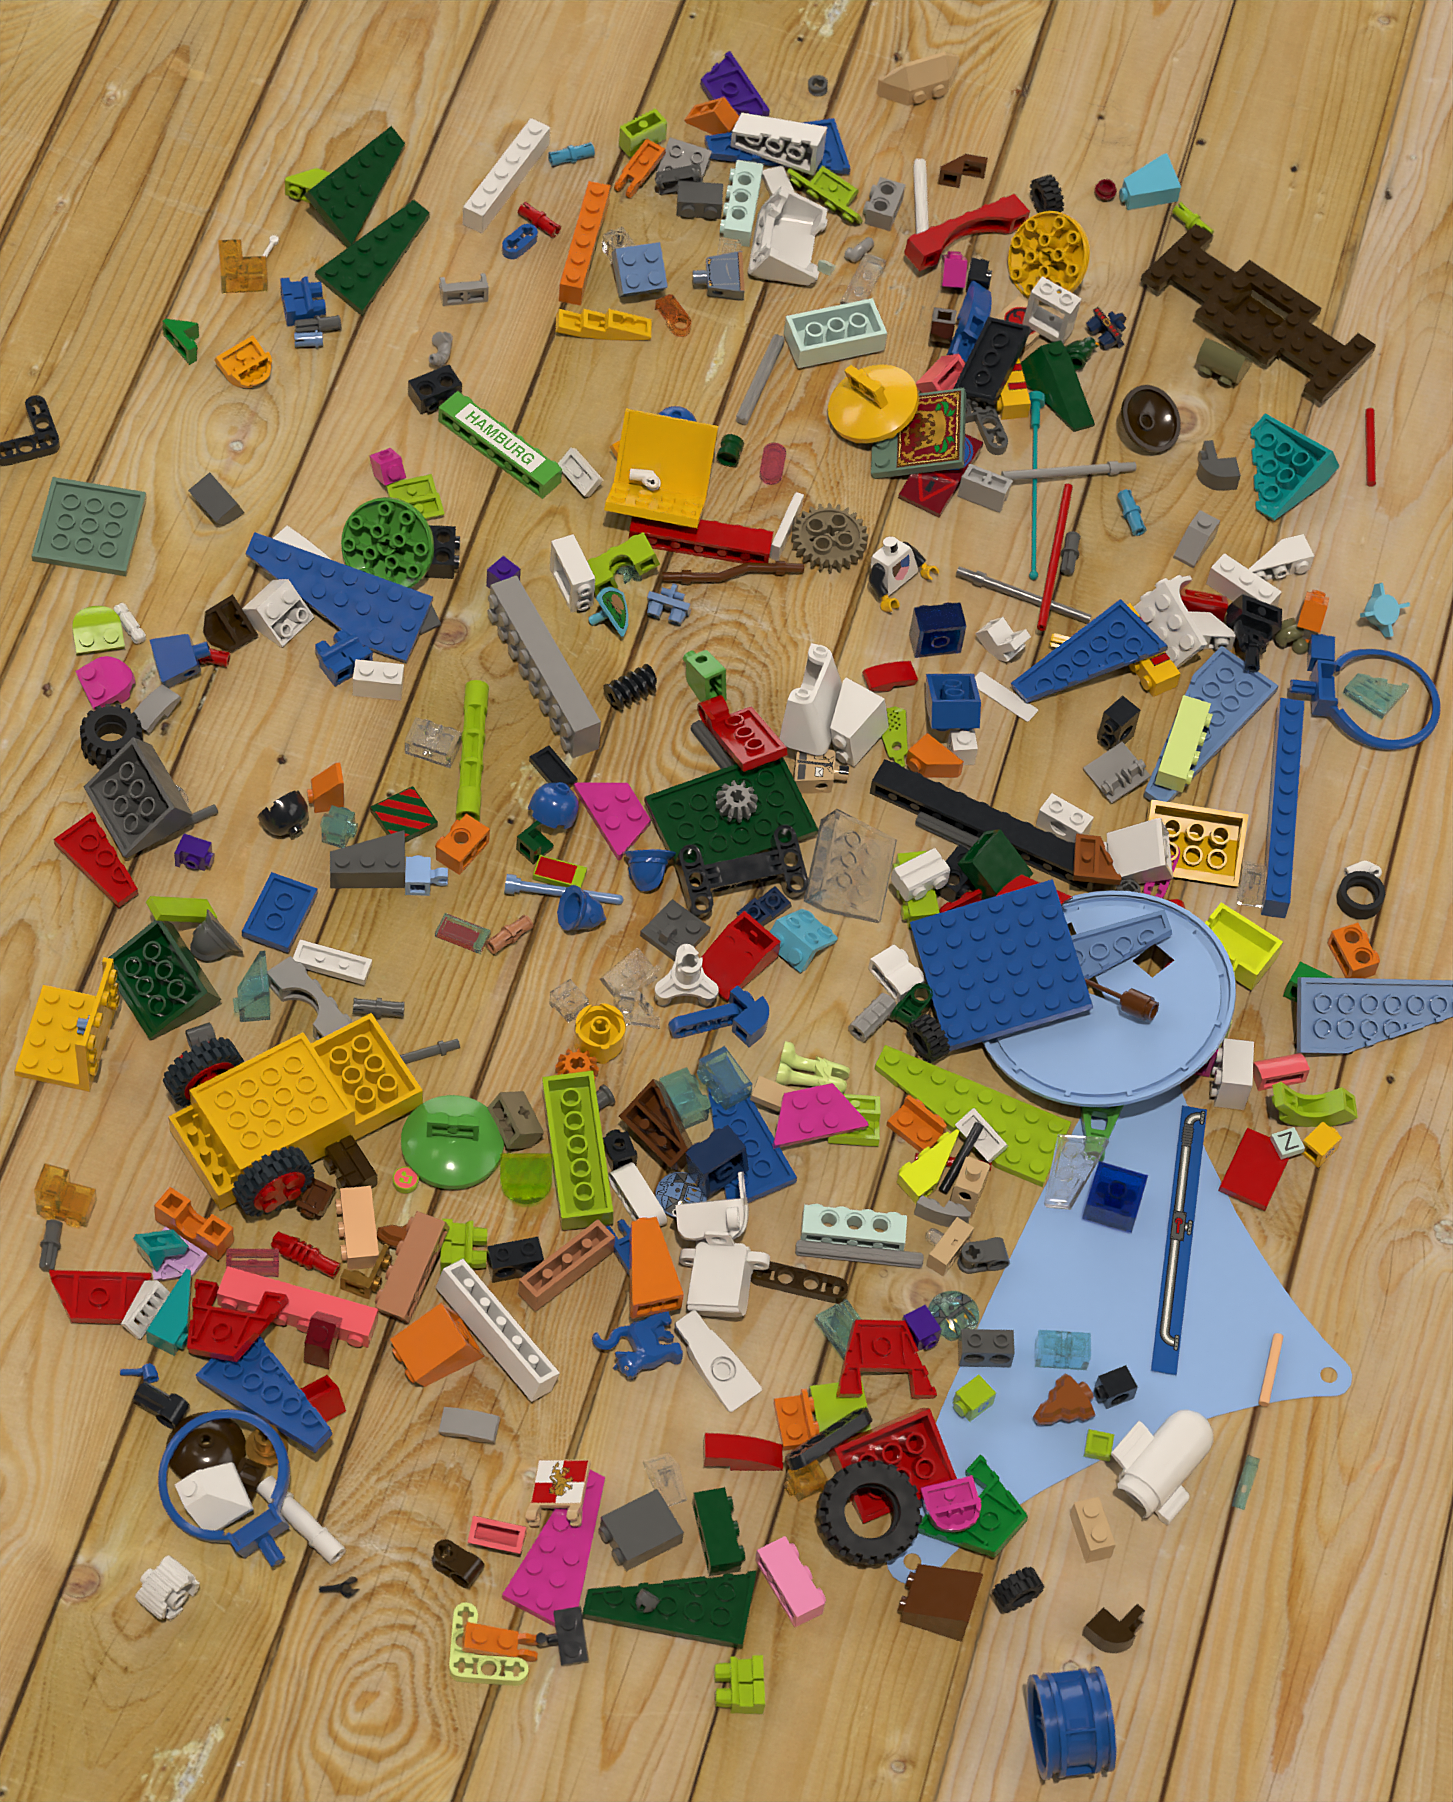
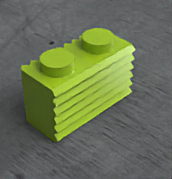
(648, 126)

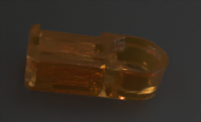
(673, 313)

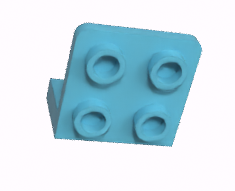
(801, 937)

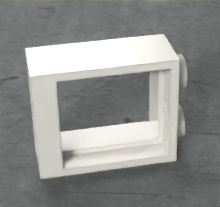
(1045, 321)
(572, 573)

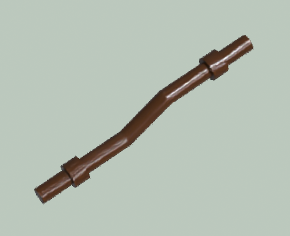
(778, 567)

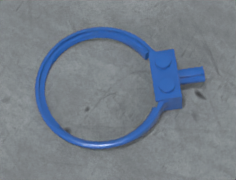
(1324, 703)
(262, 1529)

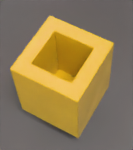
(1321, 1144)

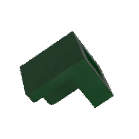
(533, 843)

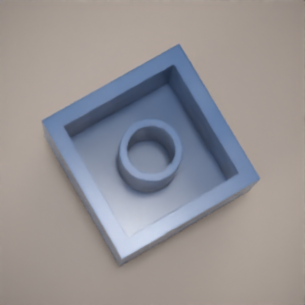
(639, 269)

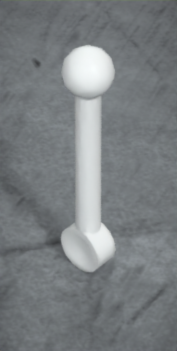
(273, 241)

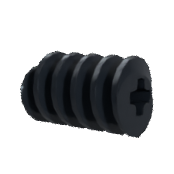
(631, 686)

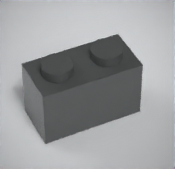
(699, 199)

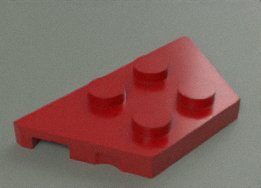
(97, 1295)

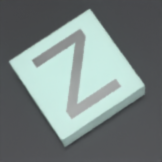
(1287, 1143)

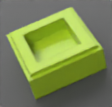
(1098, 1445)

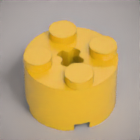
(600, 1032)

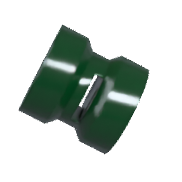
(730, 448)

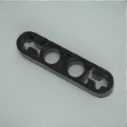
(828, 1438)

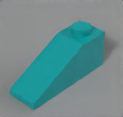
(171, 1323)

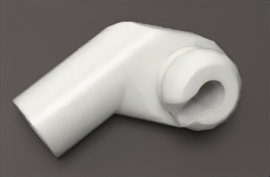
(647, 477)
(1364, 866)

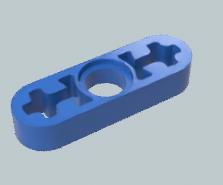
(703, 1020)

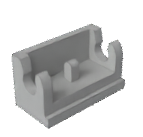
(464, 292)
(984, 488)

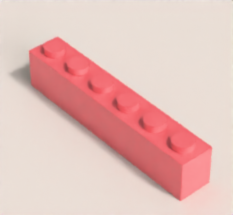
(244, 1291)

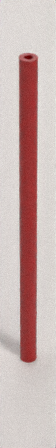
(1054, 558)

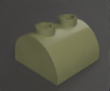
(1222, 361)

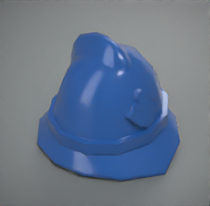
(648, 867)
(579, 910)

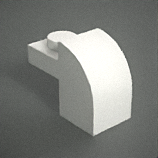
(1001, 640)

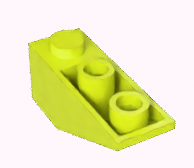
(925, 1173)

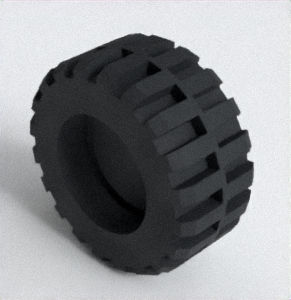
(903, 1500)

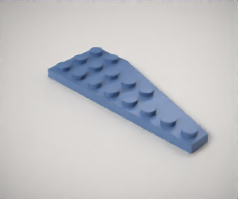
(1234, 700)
(1358, 1012)

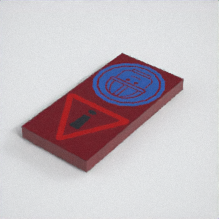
(935, 489)

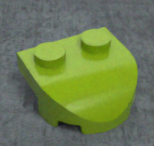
(97, 630)

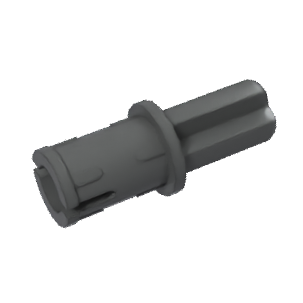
(318, 323)
(1070, 553)
(50, 1245)

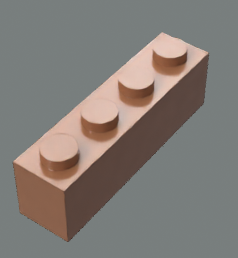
(566, 1265)
(412, 1266)

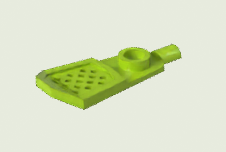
(896, 737)

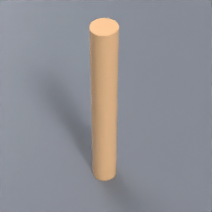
(1271, 1369)

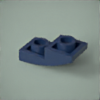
(767, 907)

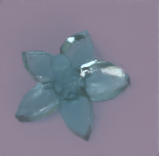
(629, 573)

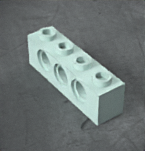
(742, 201)
(866, 1220)

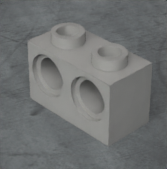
(884, 203)

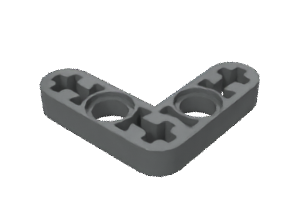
(988, 415)

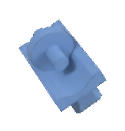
(678, 608)

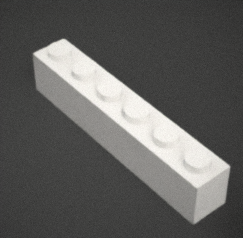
(506, 175)
(497, 1330)

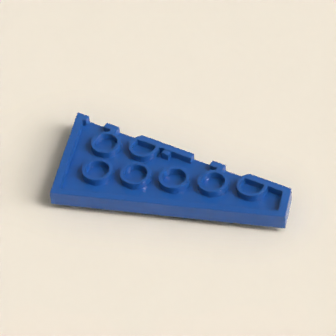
(833, 157)
(1101, 646)
(767, 1166)
(267, 1391)

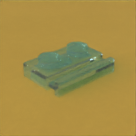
(837, 1324)

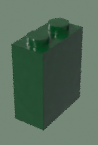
(993, 863)

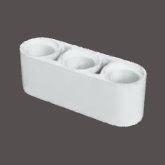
(636, 1194)

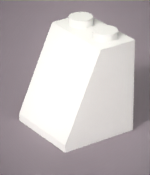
(857, 722)
(1141, 852)

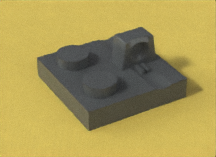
(673, 928)

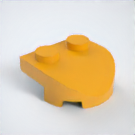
(245, 364)

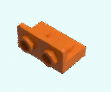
(917, 1124)
(795, 1419)

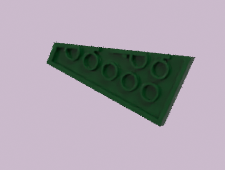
(689, 1608)

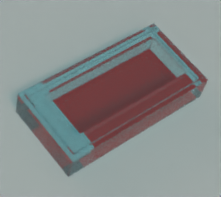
(462, 933)

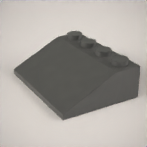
(137, 798)

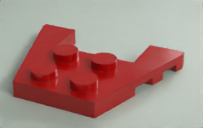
(228, 1332)
(882, 1348)

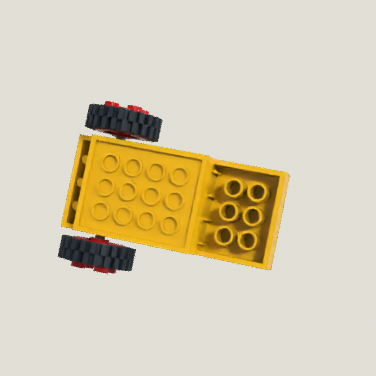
(267, 1118)

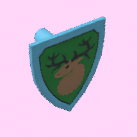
(613, 607)

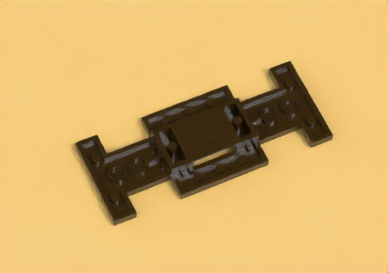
(1249, 323)

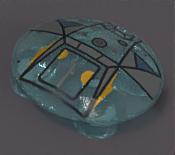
(954, 1312)

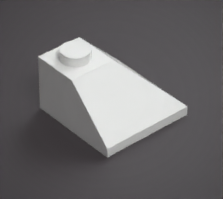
(214, 1496)

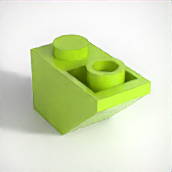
(300, 183)

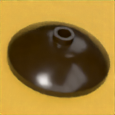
(1150, 418)
(191, 1455)

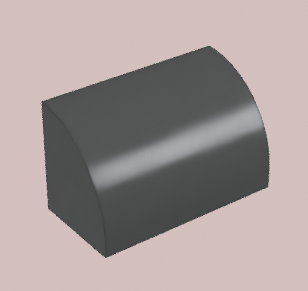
(216, 500)

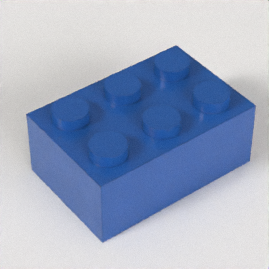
(953, 701)

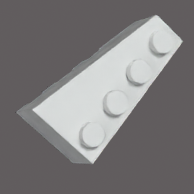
(781, 141)

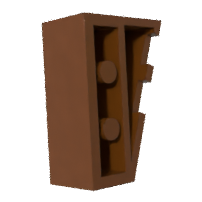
(658, 1124)

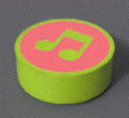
(405, 1180)

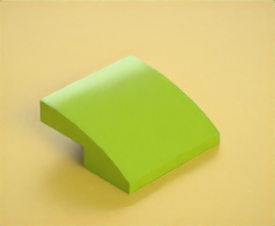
(419, 493)
(869, 1108)
(832, 1408)

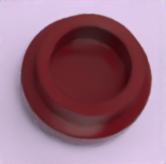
(1105, 189)

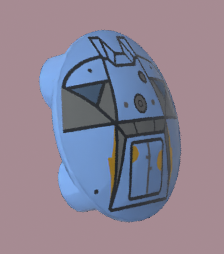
(677, 1189)

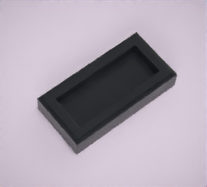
(552, 767)

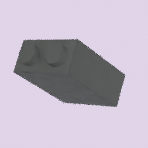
(640, 1530)

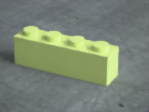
(1183, 743)

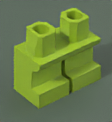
(459, 1245)
(745, 1688)

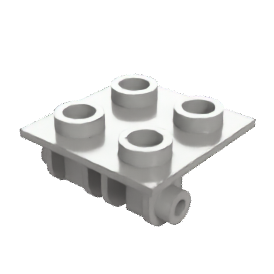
(684, 154)
(1117, 772)

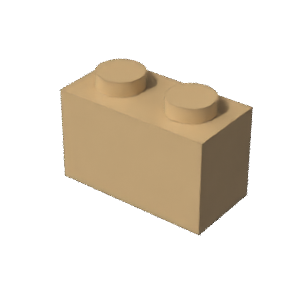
(1092, 1529)

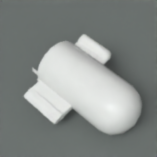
(1161, 1462)

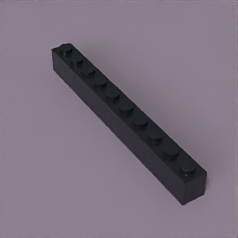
(919, 794)

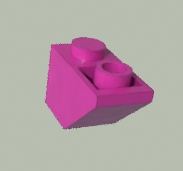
(953, 269)

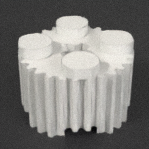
(166, 1588)

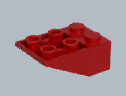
(739, 954)

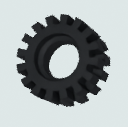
(1046, 194)
(928, 1038)
(1018, 1589)

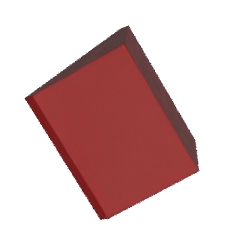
(1205, 602)

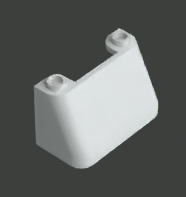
(786, 238)
(813, 705)

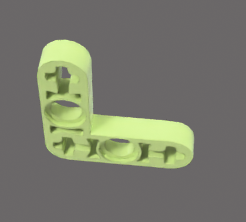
(458, 1656)

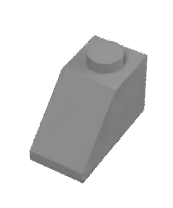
(1197, 539)

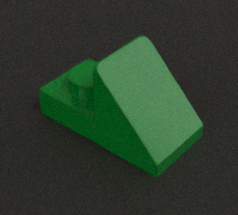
(182, 336)

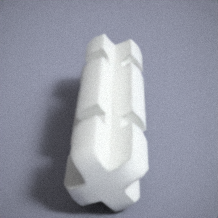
(130, 623)

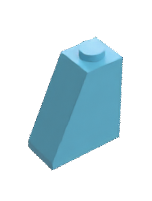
(1151, 185)

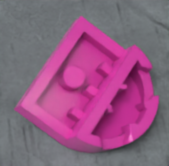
(106, 681)
(952, 1504)

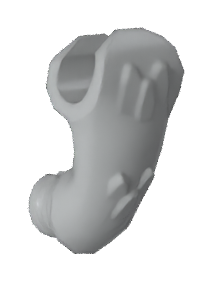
(443, 343)

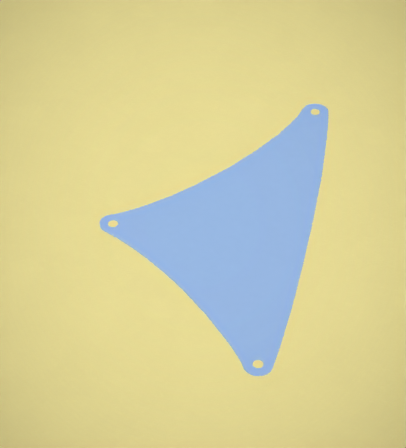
(1109, 1285)

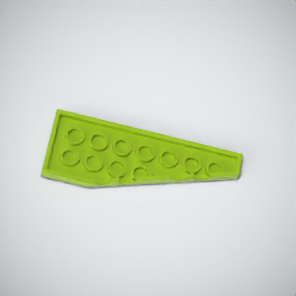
(1024, 1128)

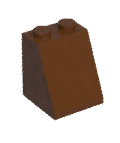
(940, 1600)

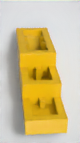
(608, 326)

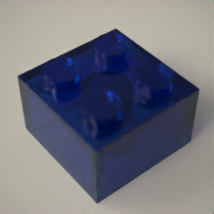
(937, 629)
(1115, 1196)

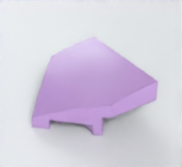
(174, 1266)

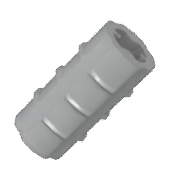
(872, 1017)

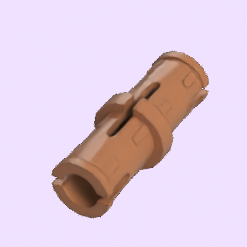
(509, 934)

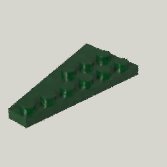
(353, 187)
(370, 261)

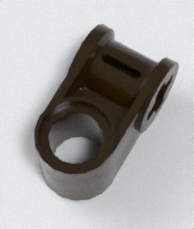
(458, 1563)

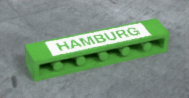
(500, 444)

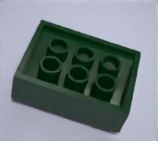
(162, 980)

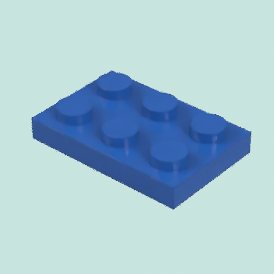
(279, 912)

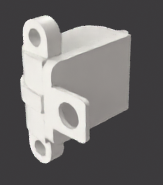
(713, 1216)
(721, 1275)

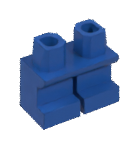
(298, 300)
(339, 659)

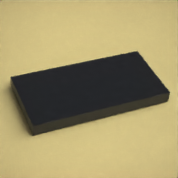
(992, 360)

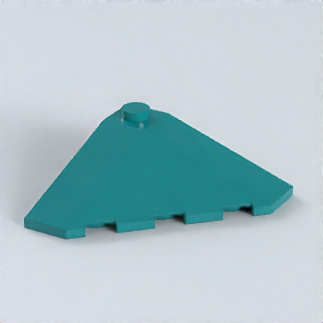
(1287, 466)

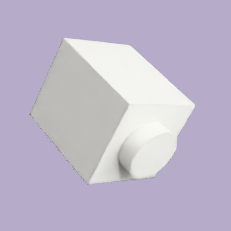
(963, 745)

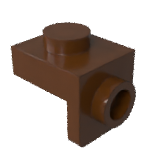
(316, 1198)

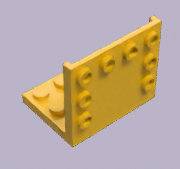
(680, 457)
(53, 1047)

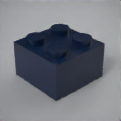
(717, 1160)

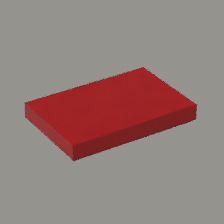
(1254, 1170)

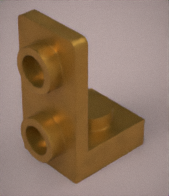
(359, 1284)

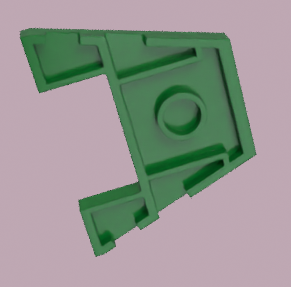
(998, 1518)

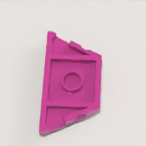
(615, 813)
(815, 1115)

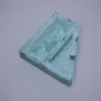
(1375, 693)

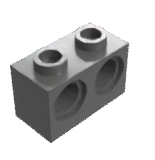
(986, 1348)

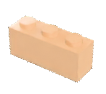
(357, 1227)

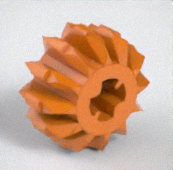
(576, 1062)

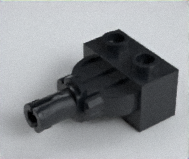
(1254, 626)

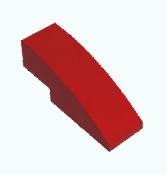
(742, 1452)

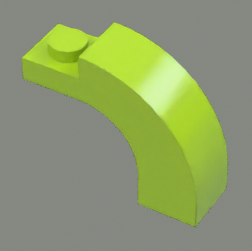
(1311, 1110)

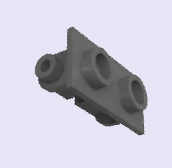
(668, 179)

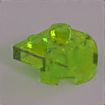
(525, 1176)

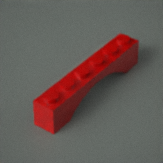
(1000, 216)

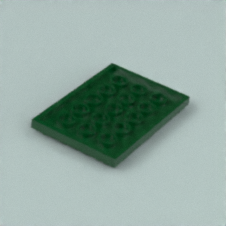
(690, 815)

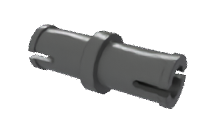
(378, 1007)

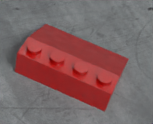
(905, 1442)

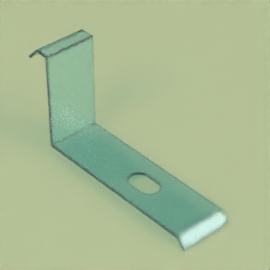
(1247, 1478)

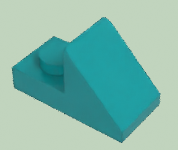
(158, 1245)

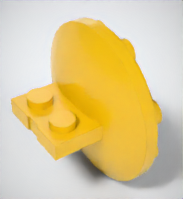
(1051, 248)
(873, 403)

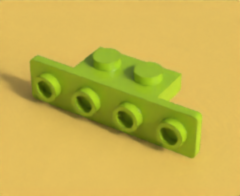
(831, 189)

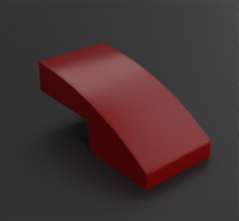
(887, 675)

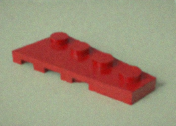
(93, 854)

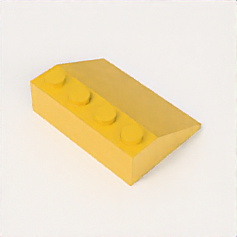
(1207, 839)

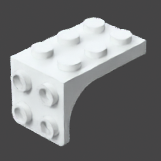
(1170, 620)

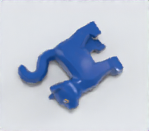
(644, 1339)

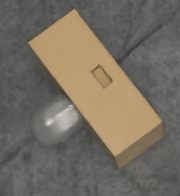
(947, 1245)

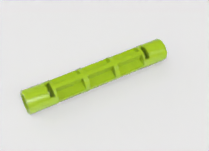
(473, 741)

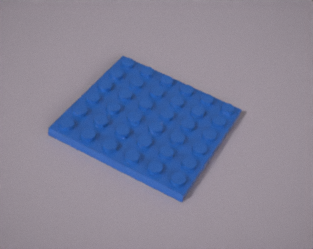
(1001, 965)

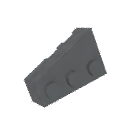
(370, 863)

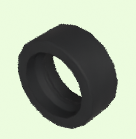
(1366, 880)

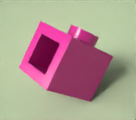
(387, 466)

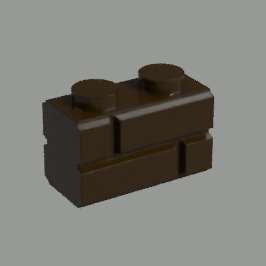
(349, 1164)

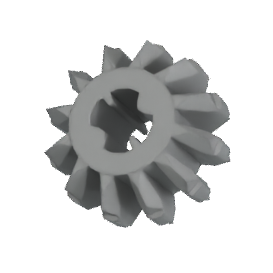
(733, 793)

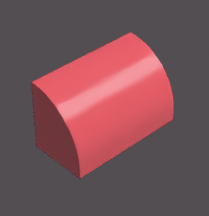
(942, 374)
(1284, 1069)
(497, 1534)

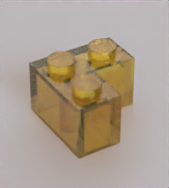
(240, 273)
(61, 1199)

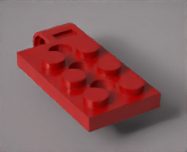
(730, 732)

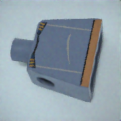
(723, 276)

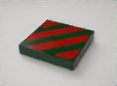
(404, 812)

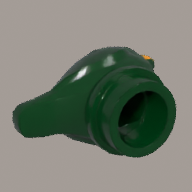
(1080, 351)

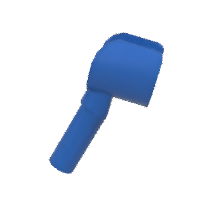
(148, 1371)

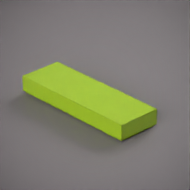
(179, 909)

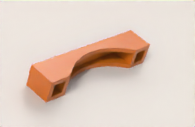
(583, 243)

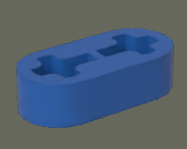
(516, 239)

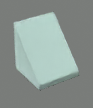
(826, 267)

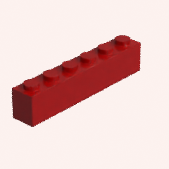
(708, 540)

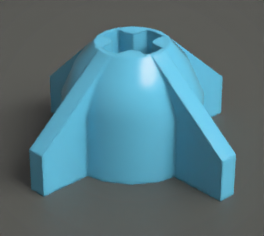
(1382, 610)

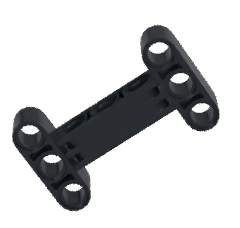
(742, 871)

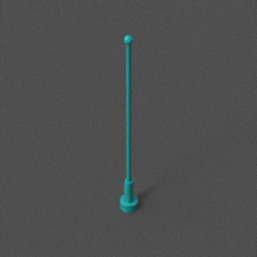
(1037, 402)

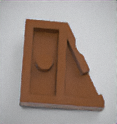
(1093, 862)

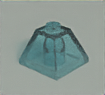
(253, 992)

